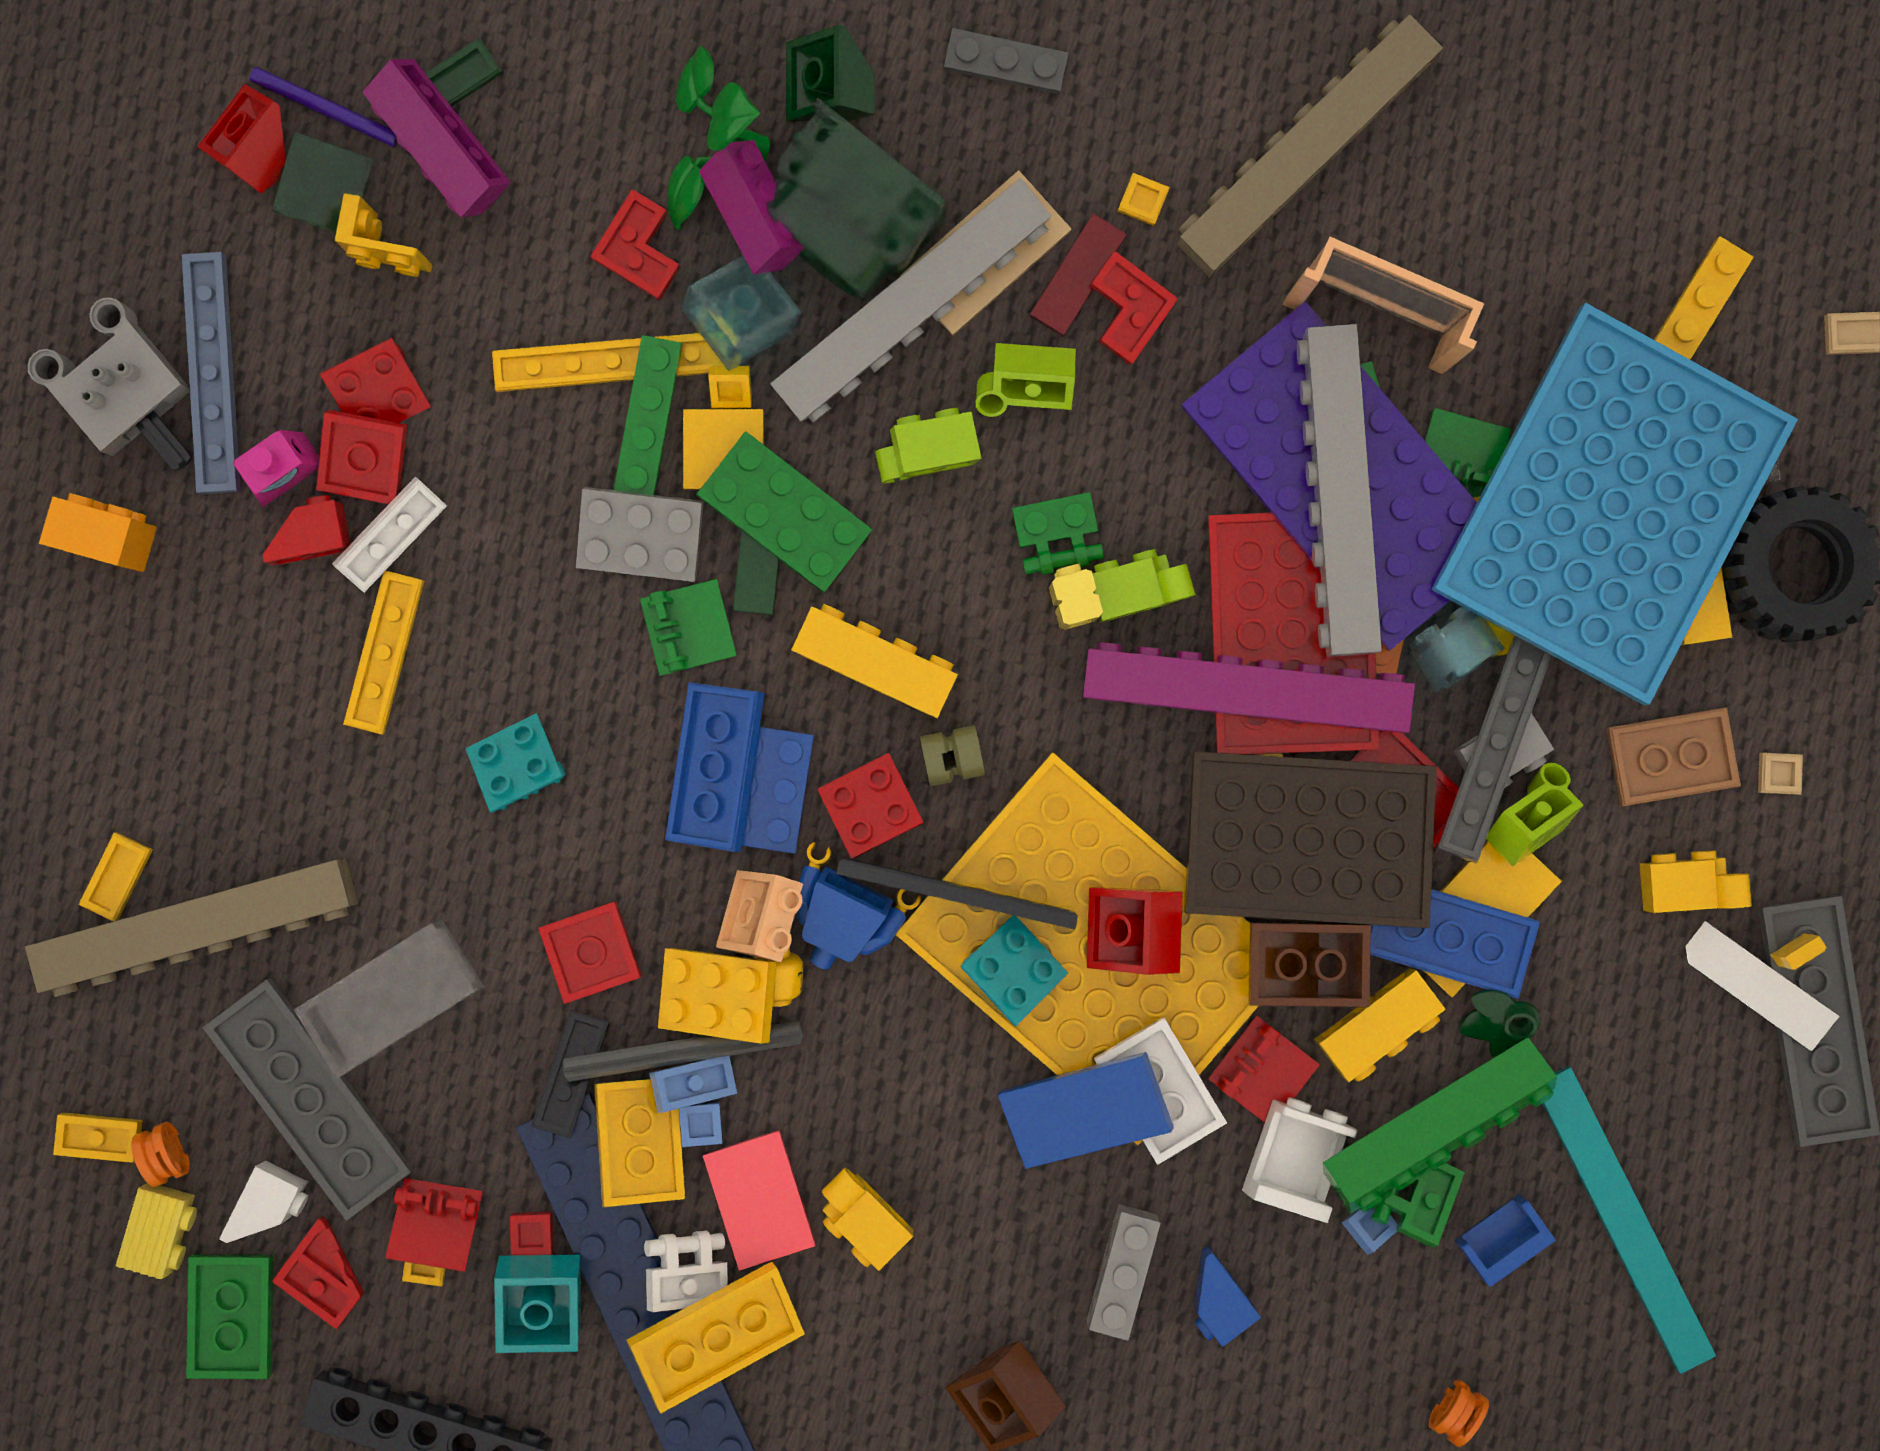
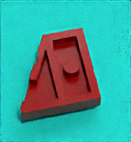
(321, 1275)

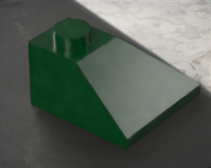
(830, 69)

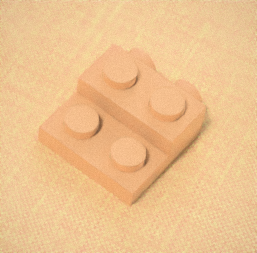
(760, 915)

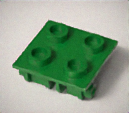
(1467, 447)
(688, 627)

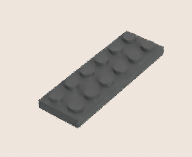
(1832, 1084)
(305, 1101)

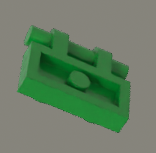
(1055, 521)
(1427, 1205)

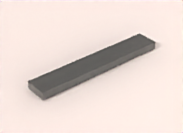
(1494, 751)

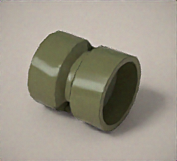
(966, 750)

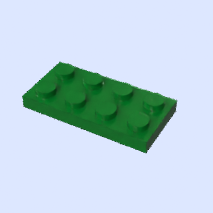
(784, 512)

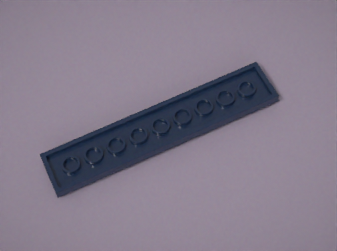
(615, 1270)

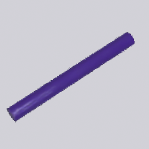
(323, 106)

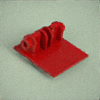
(377, 384)
(870, 806)
(1262, 1068)
(433, 1224)

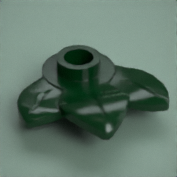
(1495, 1020)

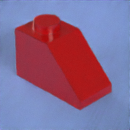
(310, 532)

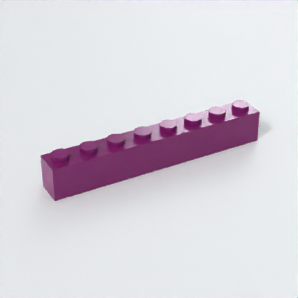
(1249, 690)

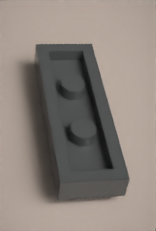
(1006, 61)

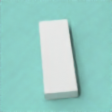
(389, 534)

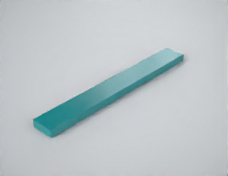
(1626, 1224)

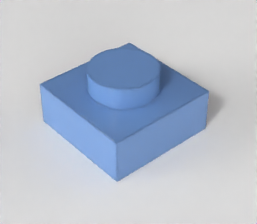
(701, 1124)
(1367, 1232)

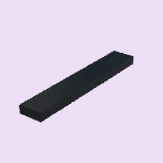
(957, 893)

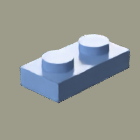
(692, 1083)

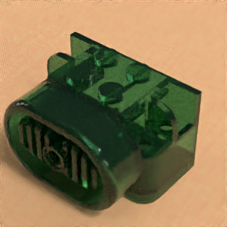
(852, 204)

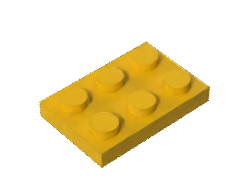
(717, 995)
(637, 1145)

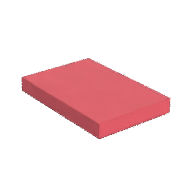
(759, 1200)

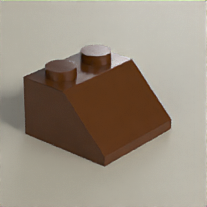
(1006, 1398)

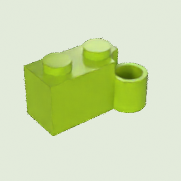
(1027, 378)
(929, 445)
(1140, 585)
(1536, 816)

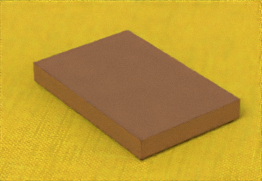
(1673, 757)

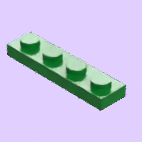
(648, 415)

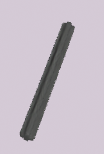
(674, 1053)

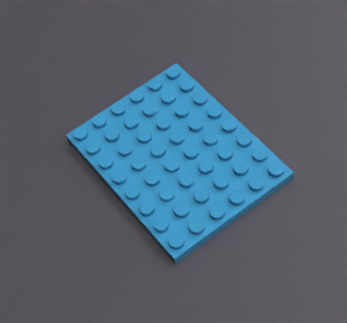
(1614, 504)

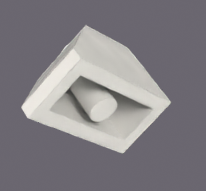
(266, 1202)

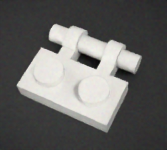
(682, 1285)

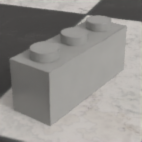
(1123, 1272)

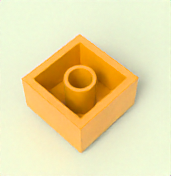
(98, 531)

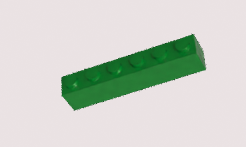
(1439, 1126)

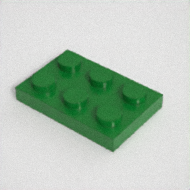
(229, 1316)

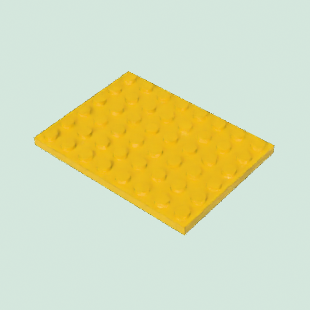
(1049, 850)

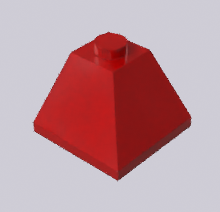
(248, 139)

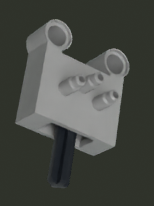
(118, 387)

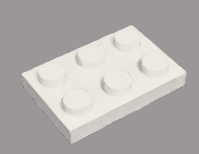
(1183, 1091)

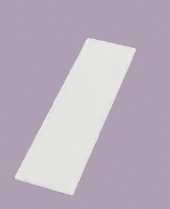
(1759, 986)

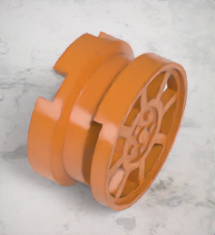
(159, 1154)
(1459, 1414)

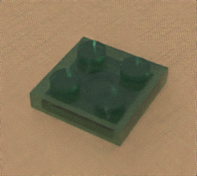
(316, 180)

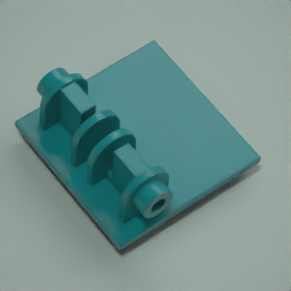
(514, 763)
(1014, 970)

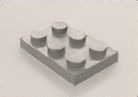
(639, 534)

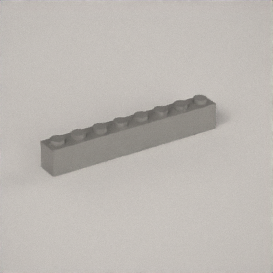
(912, 300)
(1340, 491)

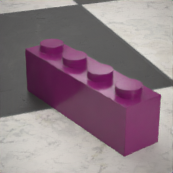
(436, 137)

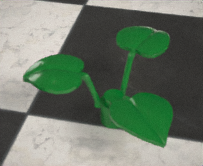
(730, 118)

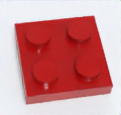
(361, 456)
(590, 952)

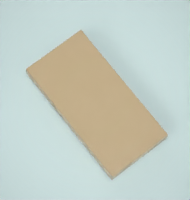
(999, 280)

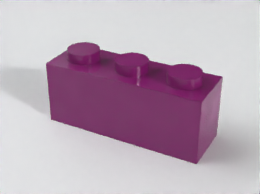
(741, 190)

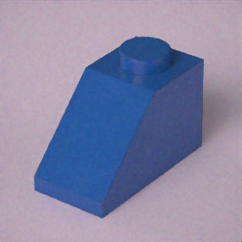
(1220, 1302)

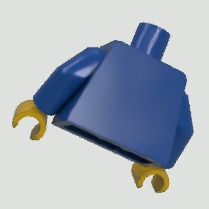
(845, 915)

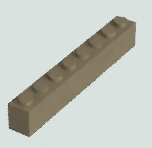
(1308, 146)
(192, 925)

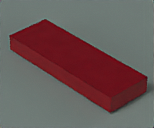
(1071, 282)

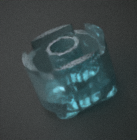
(1454, 650)

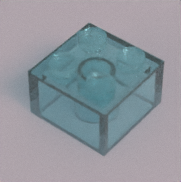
(740, 312)

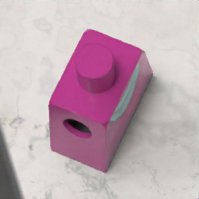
(276, 465)

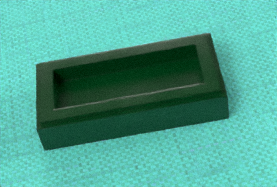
(464, 72)
(755, 578)

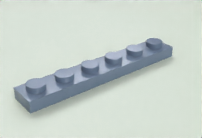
(211, 372)

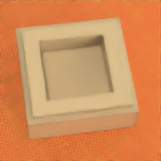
(1780, 773)

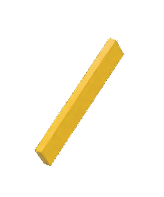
(590, 363)

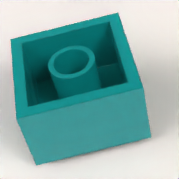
(537, 1303)

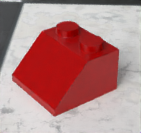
(1134, 930)

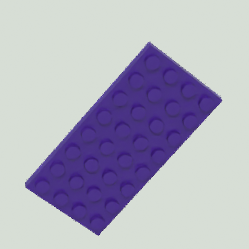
(1415, 500)

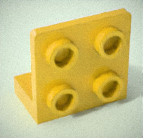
(360, 234)

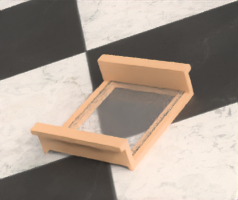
(1396, 292)

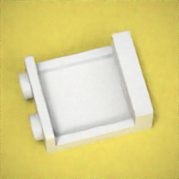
(1291, 1158)

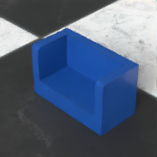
(1504, 1240)

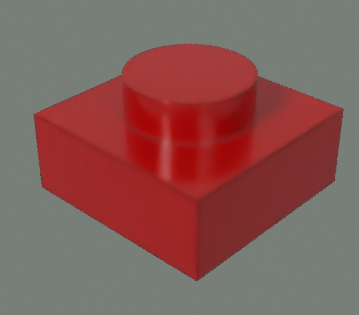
(531, 1233)

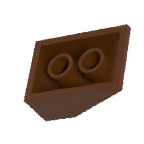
(1309, 964)

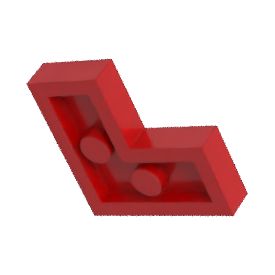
(626, 247)
(1141, 305)

